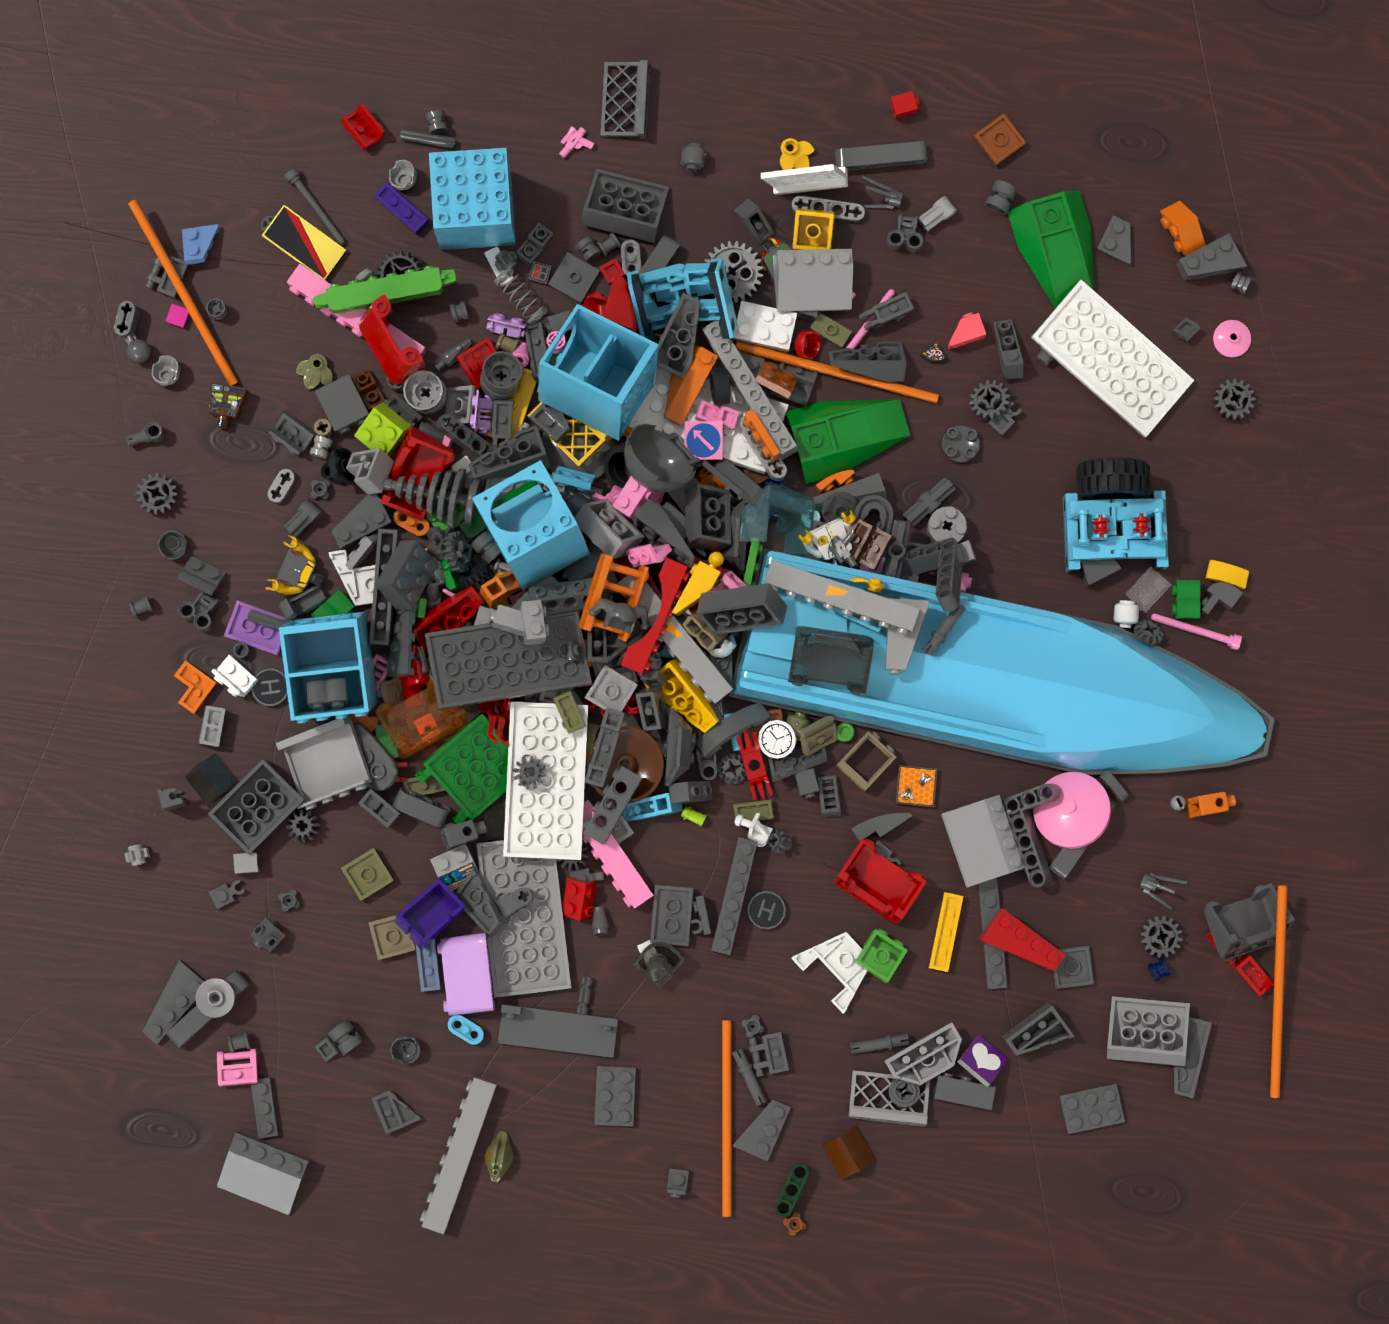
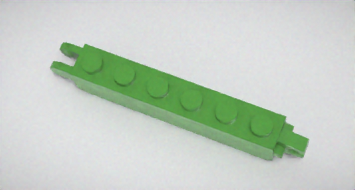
(396, 287)

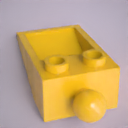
(703, 580)

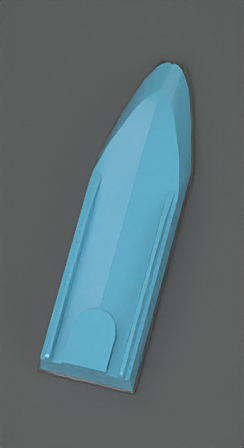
(1014, 685)

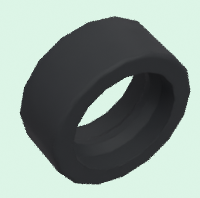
(720, 386)

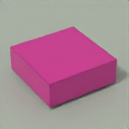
(177, 316)

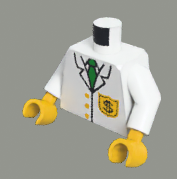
(820, 539)

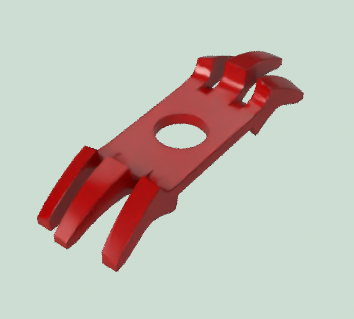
(758, 775)

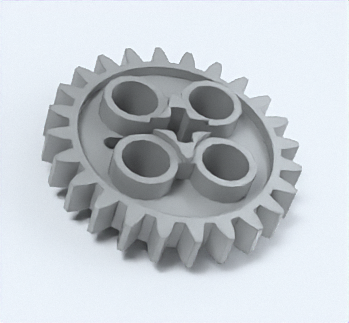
(743, 286)

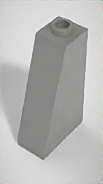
(900, 645)

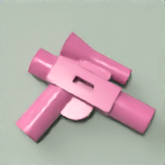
(574, 140)

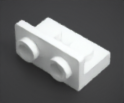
(235, 677)

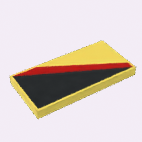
(303, 242)

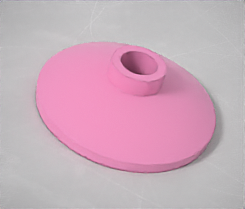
(1225, 344)

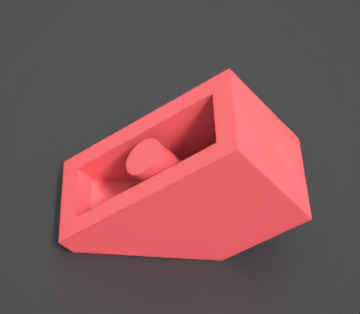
(968, 330)

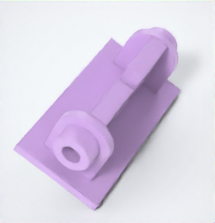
(513, 325)

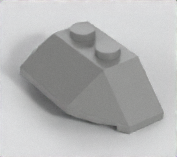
(926, 1056)

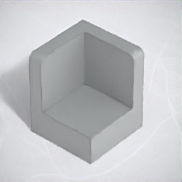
(245, 863)

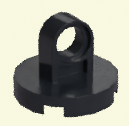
(337, 464)

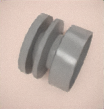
(416, 386)

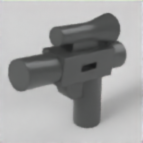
(842, 549)

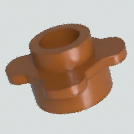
(799, 1224)

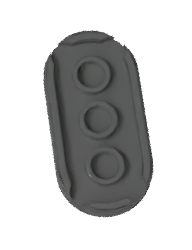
(378, 760)

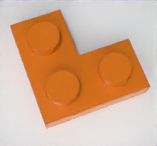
(199, 686)

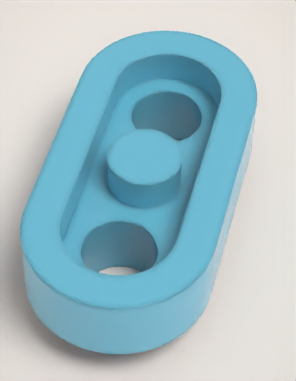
(465, 1030)

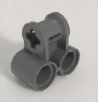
(905, 231)
(201, 610)

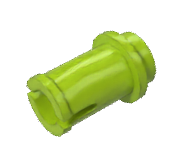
(693, 815)

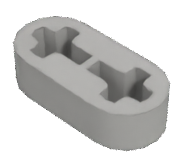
(284, 488)

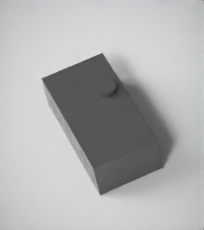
(742, 609)

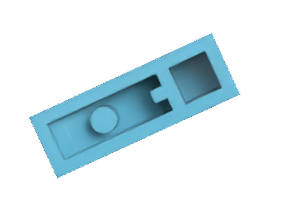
(651, 807)

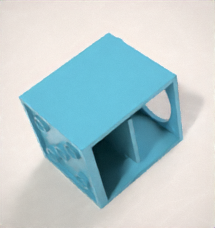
(599, 374)
(533, 528)

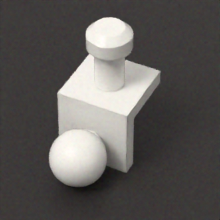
(757, 831)

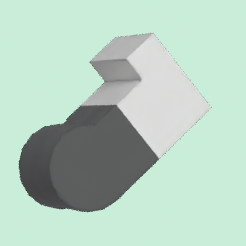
(464, 464)

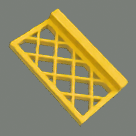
(593, 448)

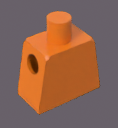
(1210, 804)

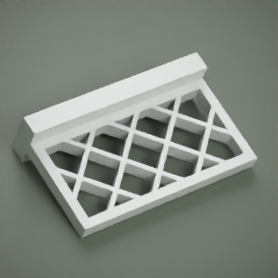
(806, 179)

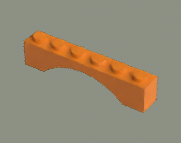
(500, 588)

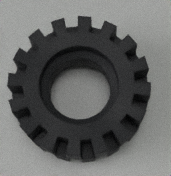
(476, 576)

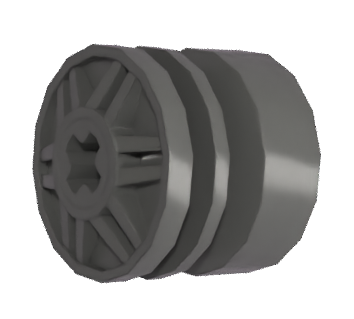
(503, 366)

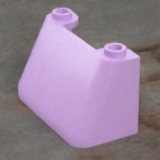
(466, 974)

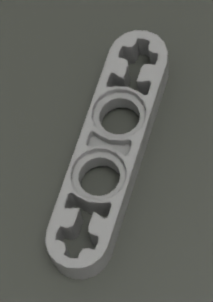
(828, 205)
(758, 451)

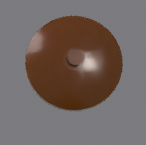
(638, 753)

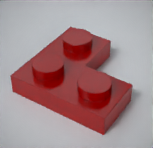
(473, 358)

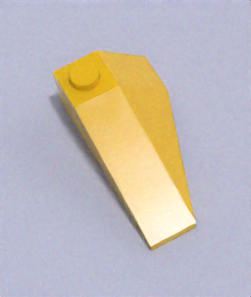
(686, 697)

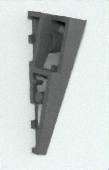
(858, 489)

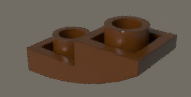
(368, 389)

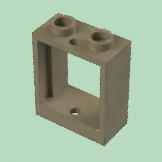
(852, 774)

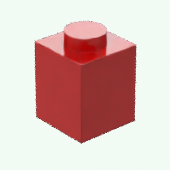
(904, 105)

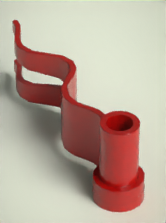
(488, 707)

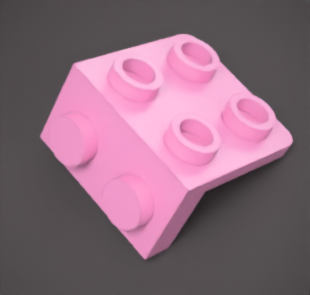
(634, 496)

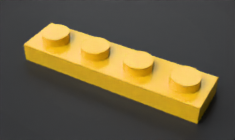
(946, 932)

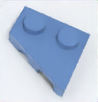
(198, 242)

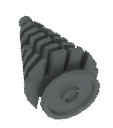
(448, 495)

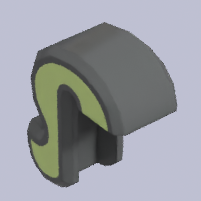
(302, 603)

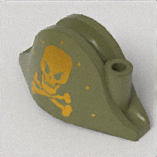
(499, 1156)

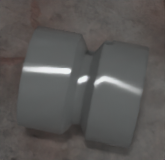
(1002, 194)
(487, 547)
(345, 1037)

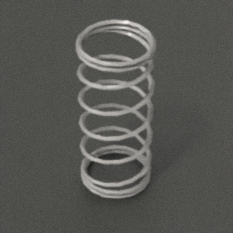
(541, 312)

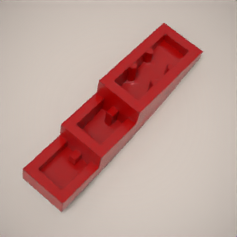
(1248, 971)

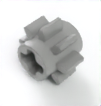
(137, 855)

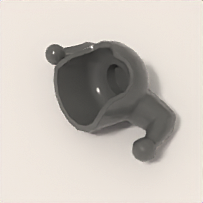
(621, 615)

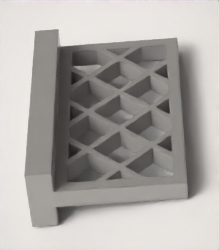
(882, 1114)

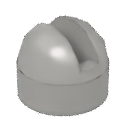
(1174, 804)

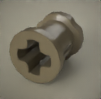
(507, 344)
(317, 428)

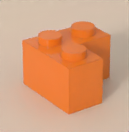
(1183, 227)

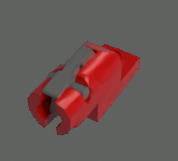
(413, 684)

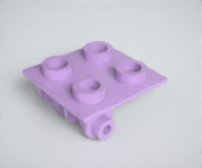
(481, 403)

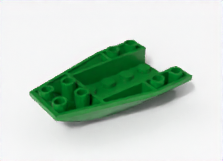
(1055, 242)
(844, 434)

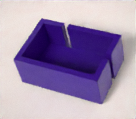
(430, 913)

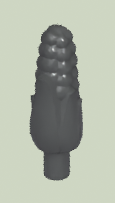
(448, 357)

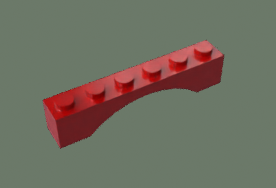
(671, 578)

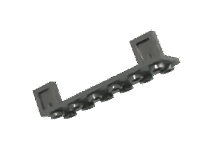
(557, 1031)

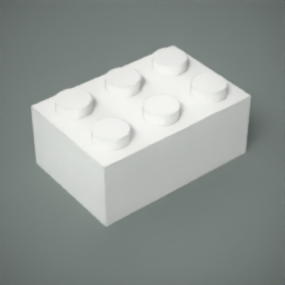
(765, 327)

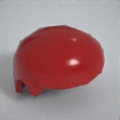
(807, 344)

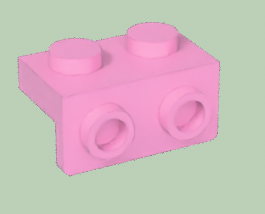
(647, 554)

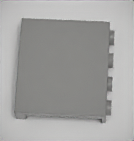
(326, 762)

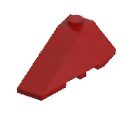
(448, 614)

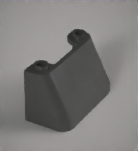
(1245, 923)

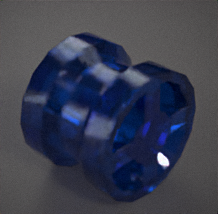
(1158, 969)

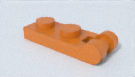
(761, 435)

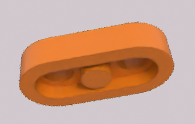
(411, 523)

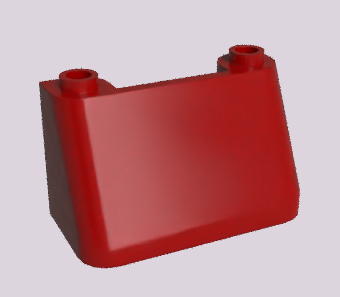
(617, 306)
(395, 363)
(416, 456)
(879, 882)

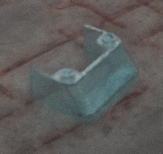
(794, 516)

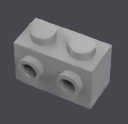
(533, 622)

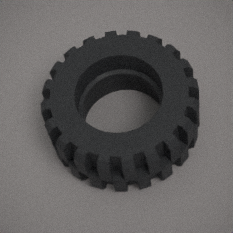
(1113, 479)

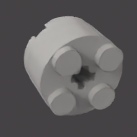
(951, 517)

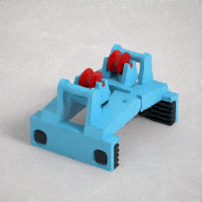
(1102, 520)

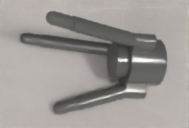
(892, 195)
(1150, 883)

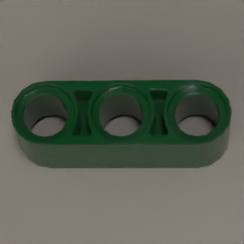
(791, 1199)

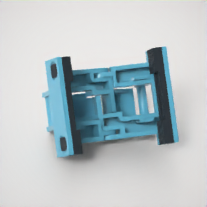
(669, 286)

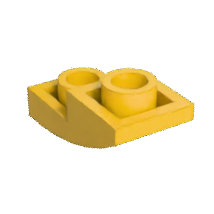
(1227, 573)

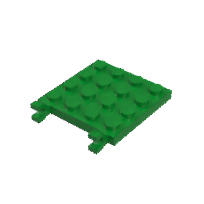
(470, 768)

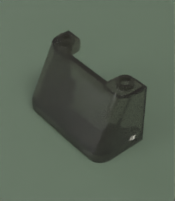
(831, 658)

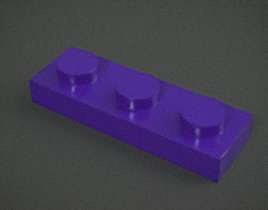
(401, 208)

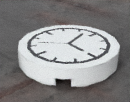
(777, 739)

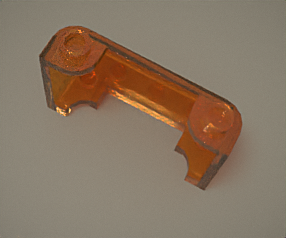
(418, 722)

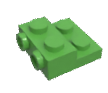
(881, 955)

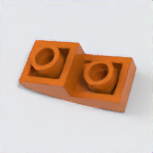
(841, 479)

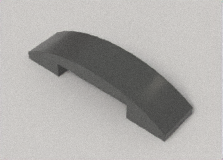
(730, 727)
(604, 747)

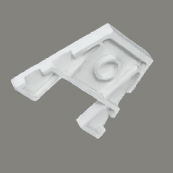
(357, 581)
(839, 957)

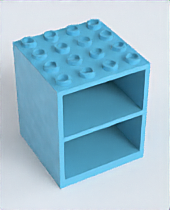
(472, 198)
(327, 650)

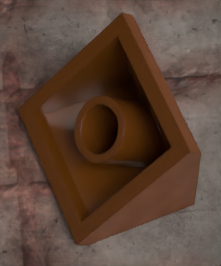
(849, 1153)

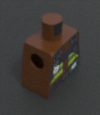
(226, 402)

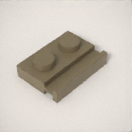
(818, 735)

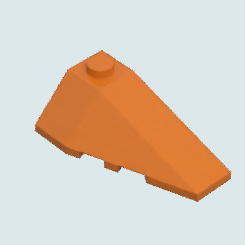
(685, 391)

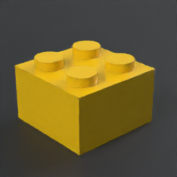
(813, 229)

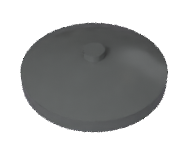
(593, 465)

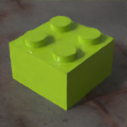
(382, 429)

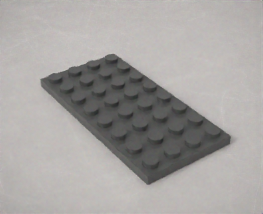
(494, 665)

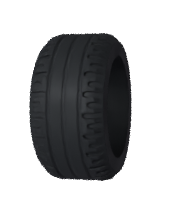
(614, 466)

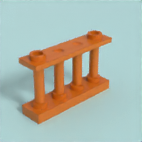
(600, 583)

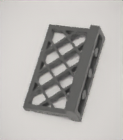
(641, 95)

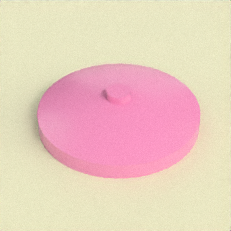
(1077, 815)

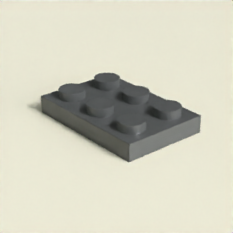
(671, 915)
(615, 1096)
(1091, 1108)

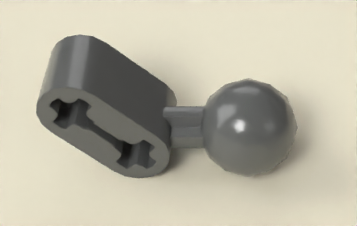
(138, 349)

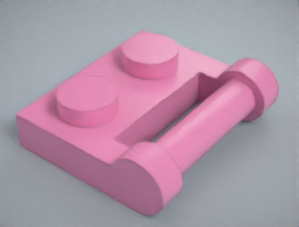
(239, 1073)

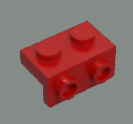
(363, 127)
(579, 899)

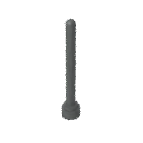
(294, 178)

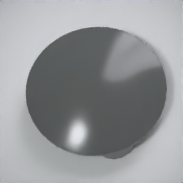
(960, 443)

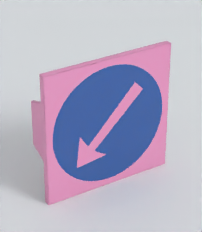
(704, 439)

